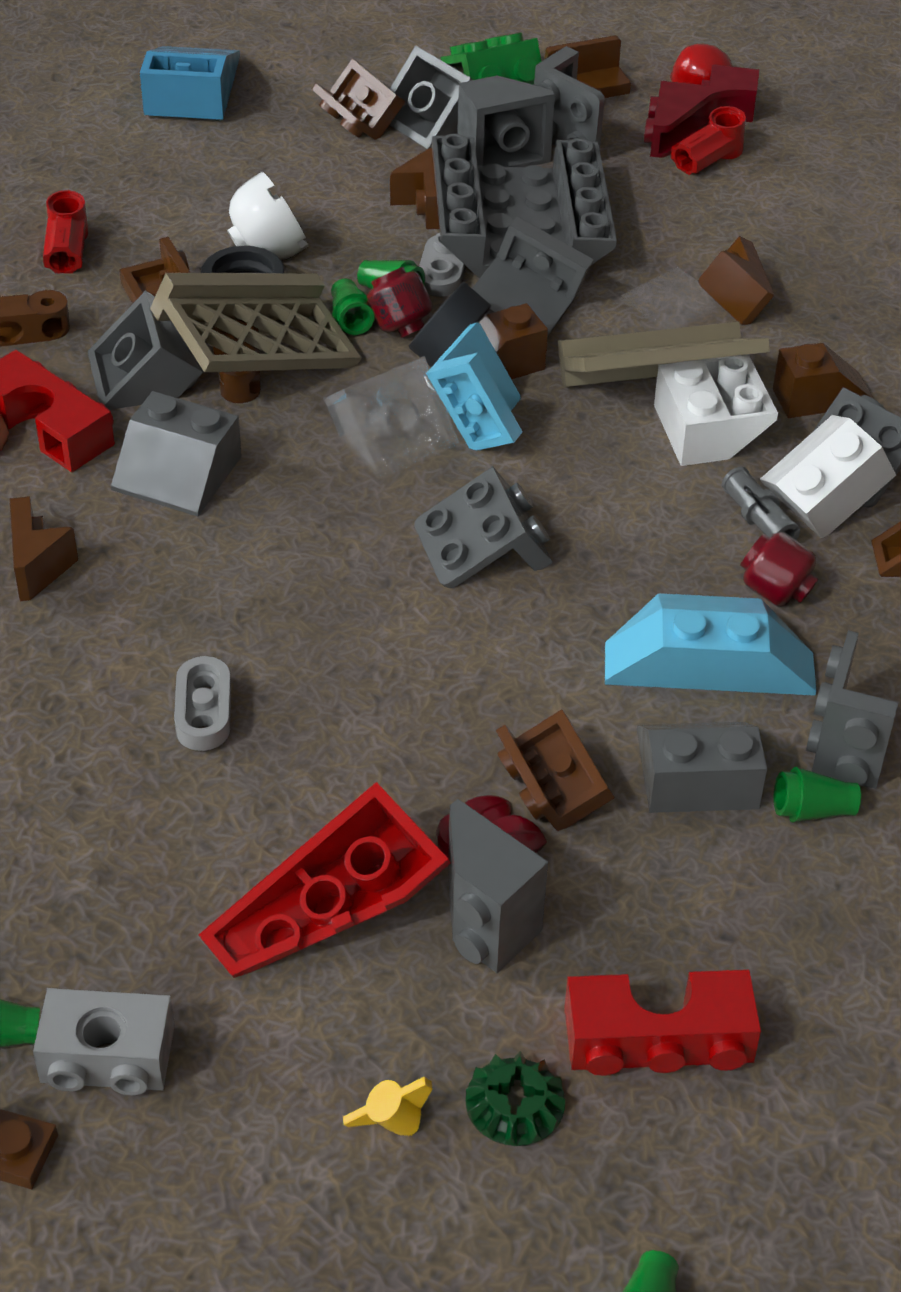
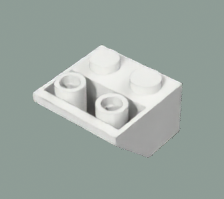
(712, 407)

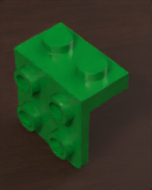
(498, 56)

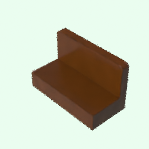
(599, 64)

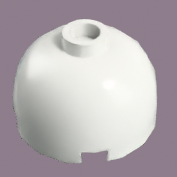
(264, 219)

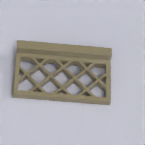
(258, 302)
(640, 353)

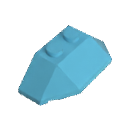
(709, 647)

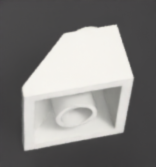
(830, 474)

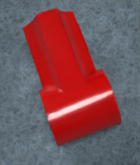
(718, 140)
(65, 231)

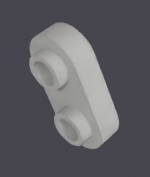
(441, 268)
(202, 706)

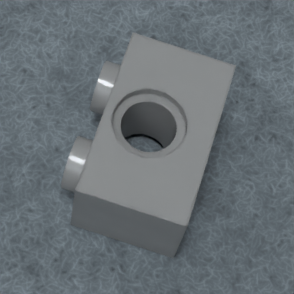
(81, 1020)

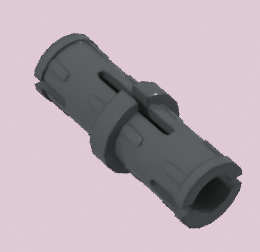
(758, 504)

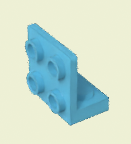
(477, 390)

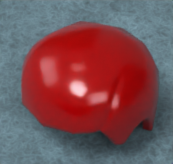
(696, 63)

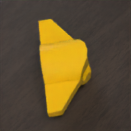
(393, 1107)

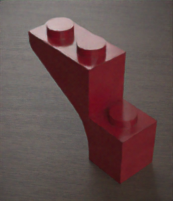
(687, 107)

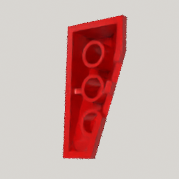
(340, 877)

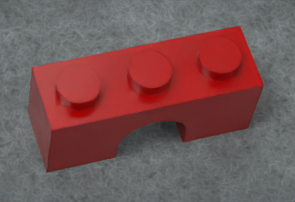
(67, 422)
(614, 1032)

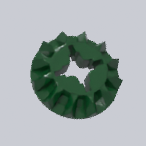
(539, 1109)

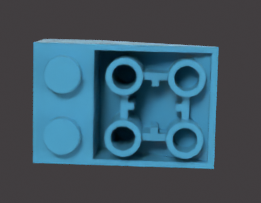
(187, 81)

